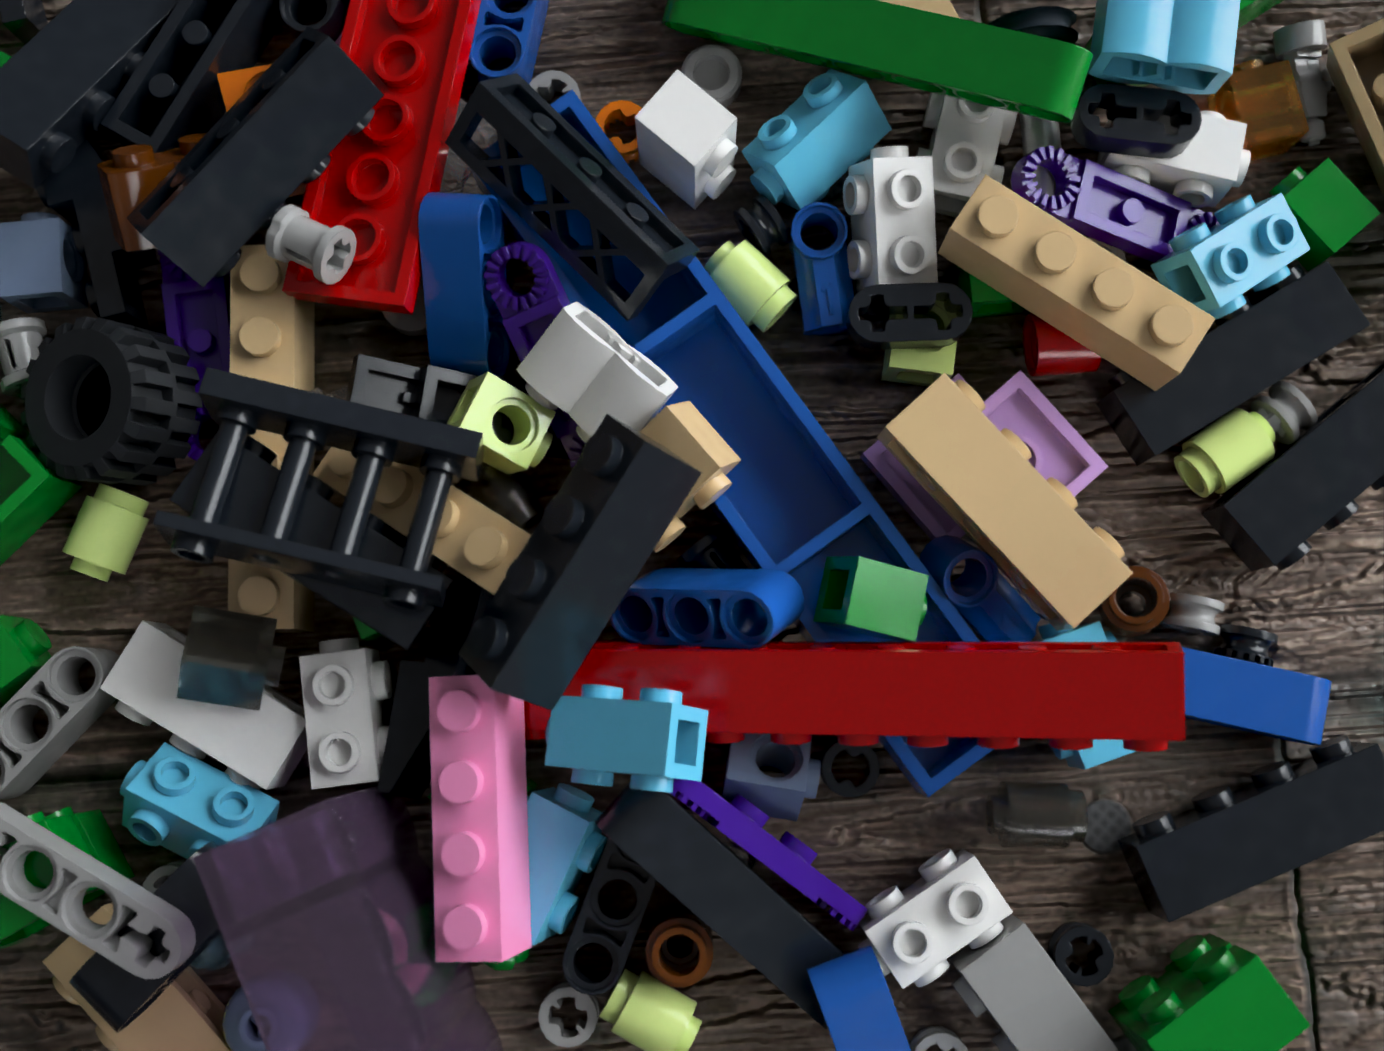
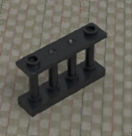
(308, 425)

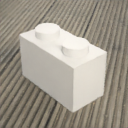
(687, 140)

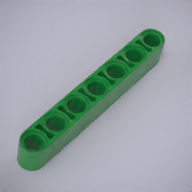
(901, 48)

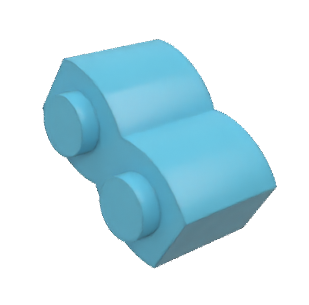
(1165, 43)

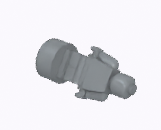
(1302, 46)

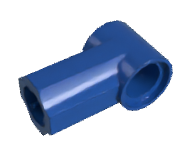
(824, 274)
(980, 592)

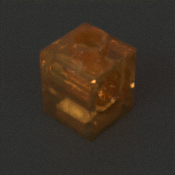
(1268, 104)

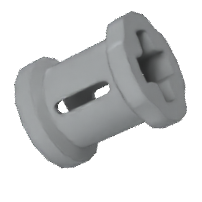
(311, 244)
(17, 347)

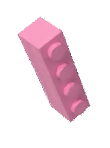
(478, 821)

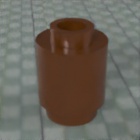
(1155, 599)
(679, 968)

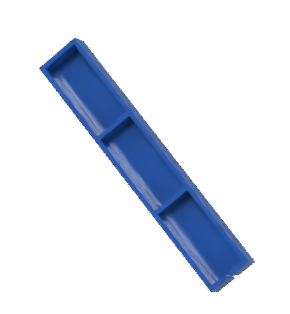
(793, 488)

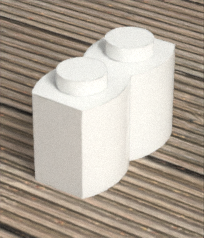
(593, 373)

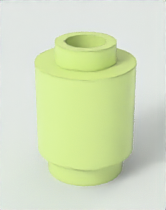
(751, 284)
(1225, 452)
(106, 532)
(651, 1014)

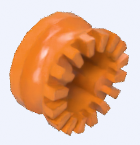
(625, 112)

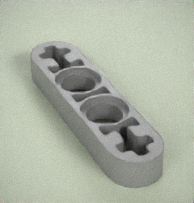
(63, 900)

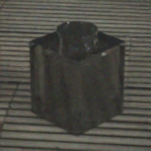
(229, 658)

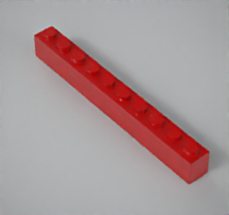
(908, 690)

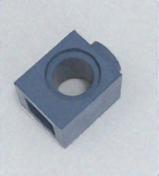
(41, 265)
(773, 796)

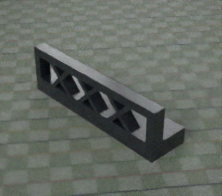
(584, 178)

